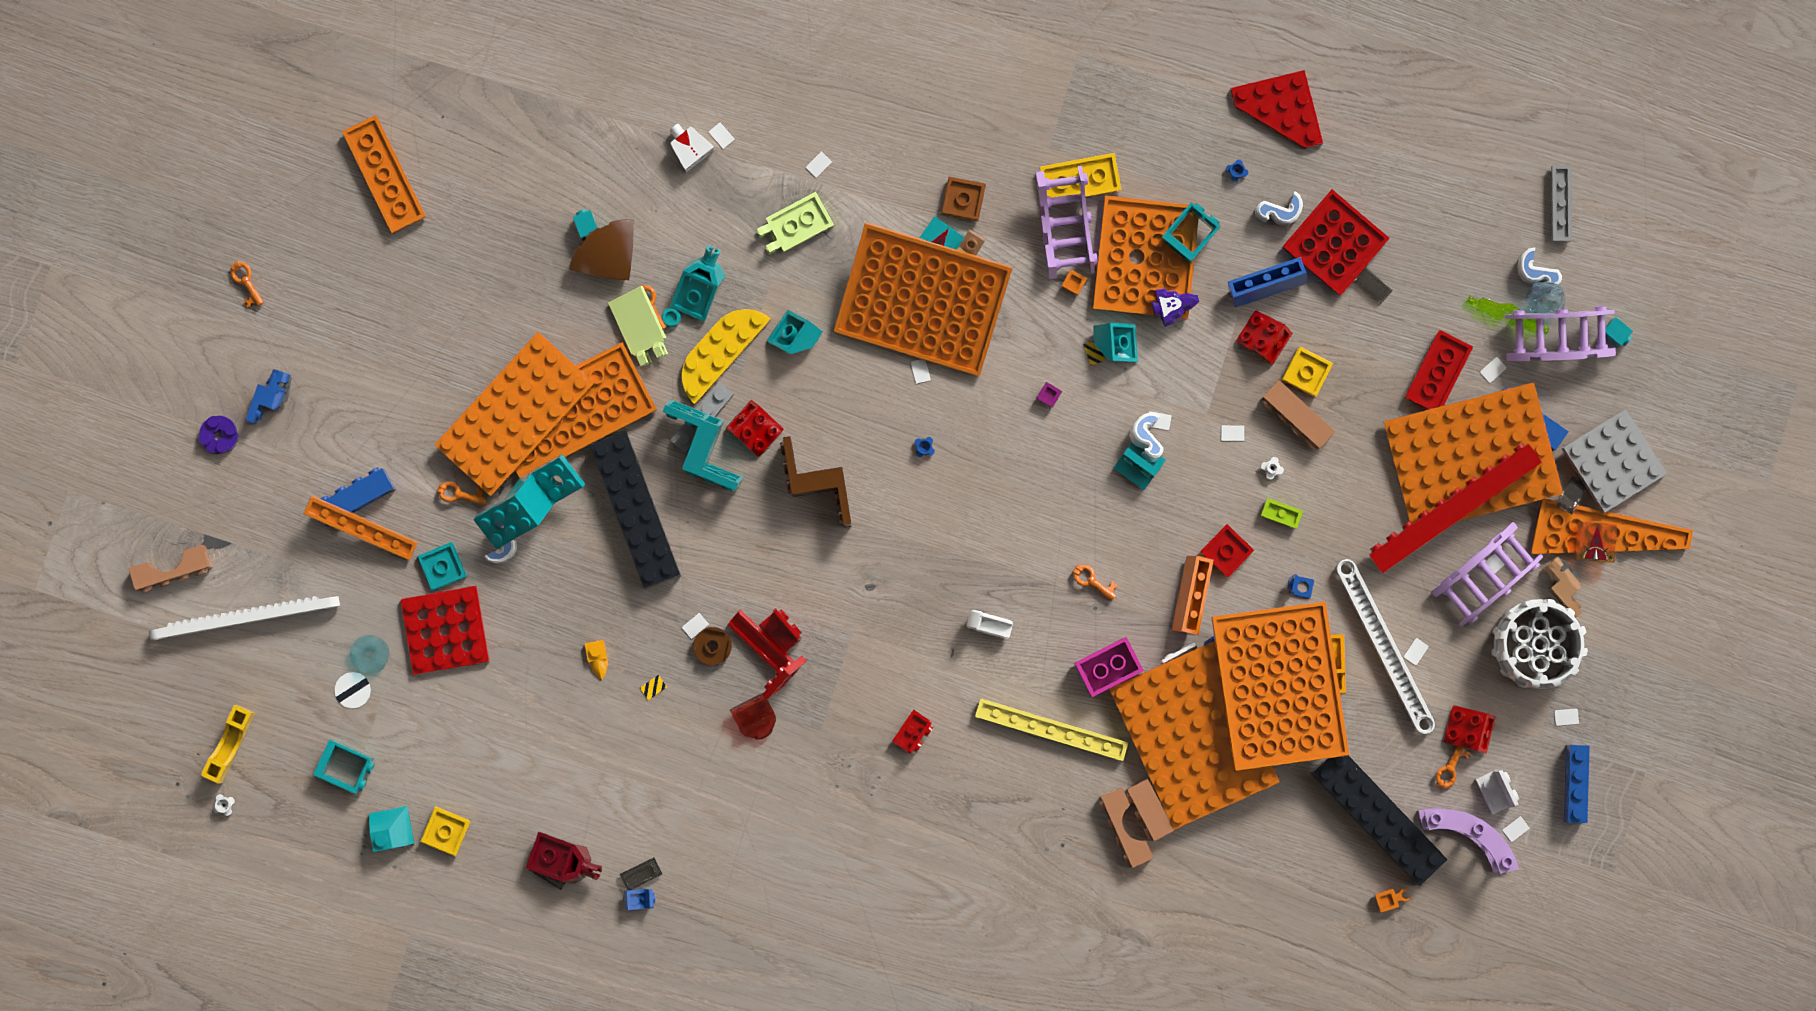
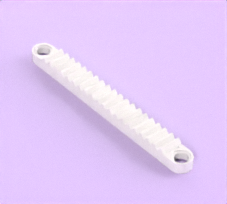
(244, 617)
(1385, 646)

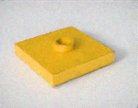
(1307, 372)
(445, 831)

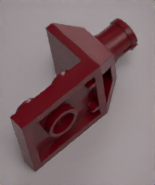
(561, 860)

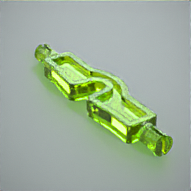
(1498, 310)

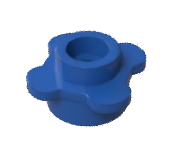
(1237, 165)
(920, 450)

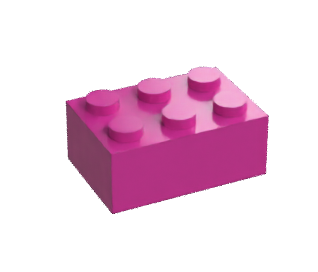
(1108, 667)

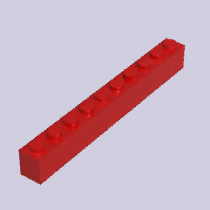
(1454, 508)

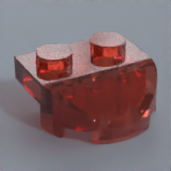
(754, 717)

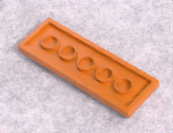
(384, 174)

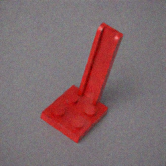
(768, 651)

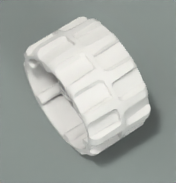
(1570, 624)

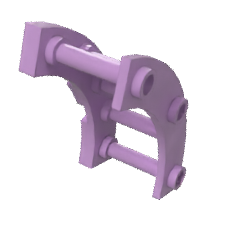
(1048, 223)
(1563, 351)
(1478, 560)
(1485, 836)

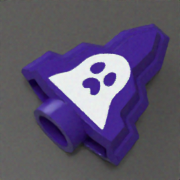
(1171, 305)

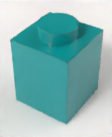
(584, 222)
(1618, 332)

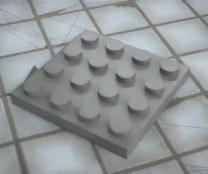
(1614, 461)

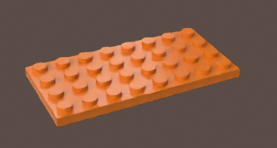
(608, 406)
(514, 414)

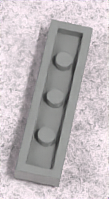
(1561, 203)
(710, 405)

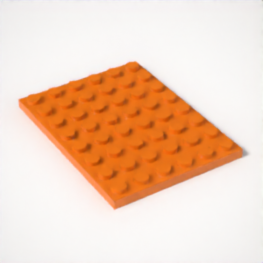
(922, 299)
(1456, 441)
(1280, 686)
(1184, 737)

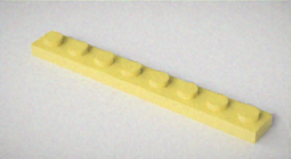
(1051, 729)

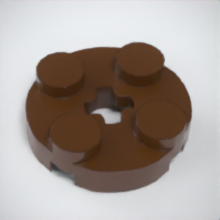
(707, 636)

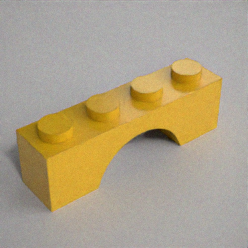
(224, 754)

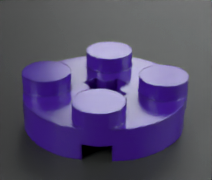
(224, 444)

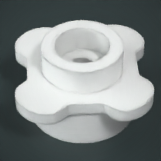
(1266, 466)
(220, 799)

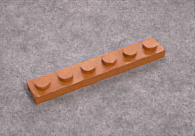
(360, 527)

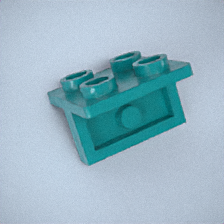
(1136, 468)

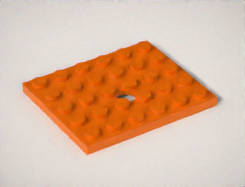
(1139, 225)

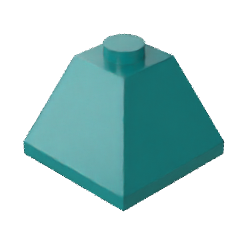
(794, 333)
(1116, 341)
(390, 829)

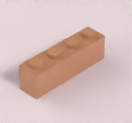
(1298, 415)

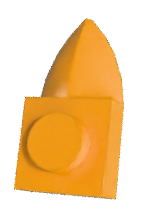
(597, 657)

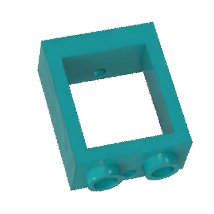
(1177, 246)
(326, 758)

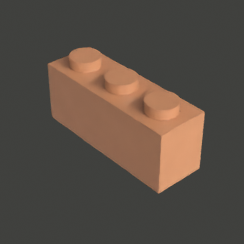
(1149, 810)

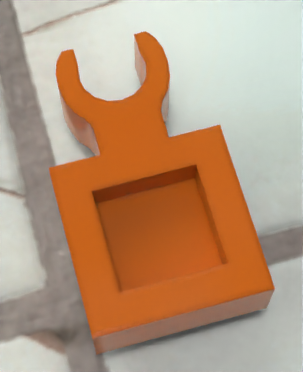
(1389, 899)

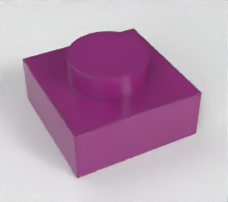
(1049, 394)

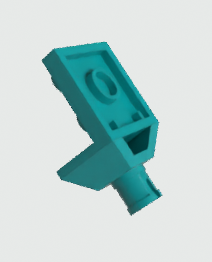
(699, 285)

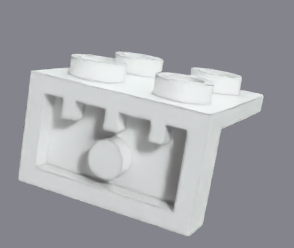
(1497, 791)

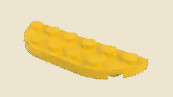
(719, 350)

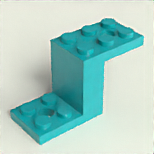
(702, 445)
(529, 501)

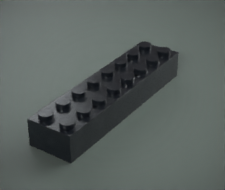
(635, 510)
(1379, 817)

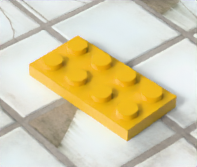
(1100, 171)

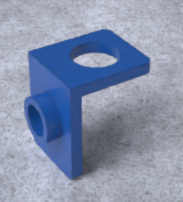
(1293, 586)

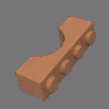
(194, 561)
(1135, 850)

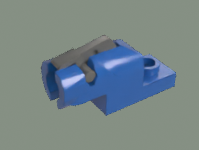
(270, 396)

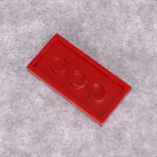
(1439, 371)

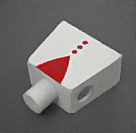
(690, 146)

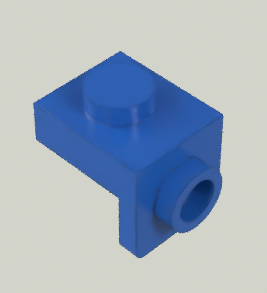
(639, 899)

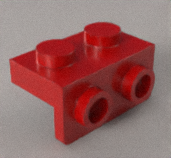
(912, 732)

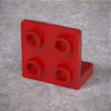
(1264, 336)
(755, 428)
(780, 630)
(1469, 729)

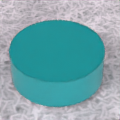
(671, 317)

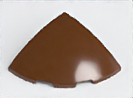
(606, 251)

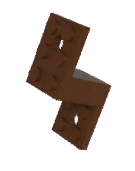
(815, 481)

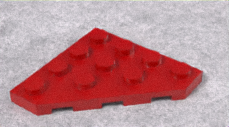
(1282, 105)

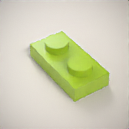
(1281, 513)

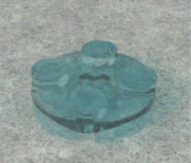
(1542, 290)
(364, 663)

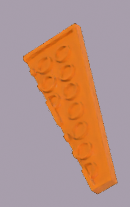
(1557, 531)

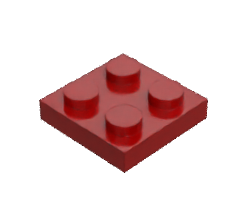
(1227, 550)

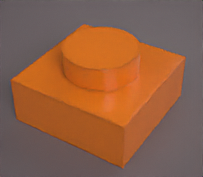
(1074, 282)

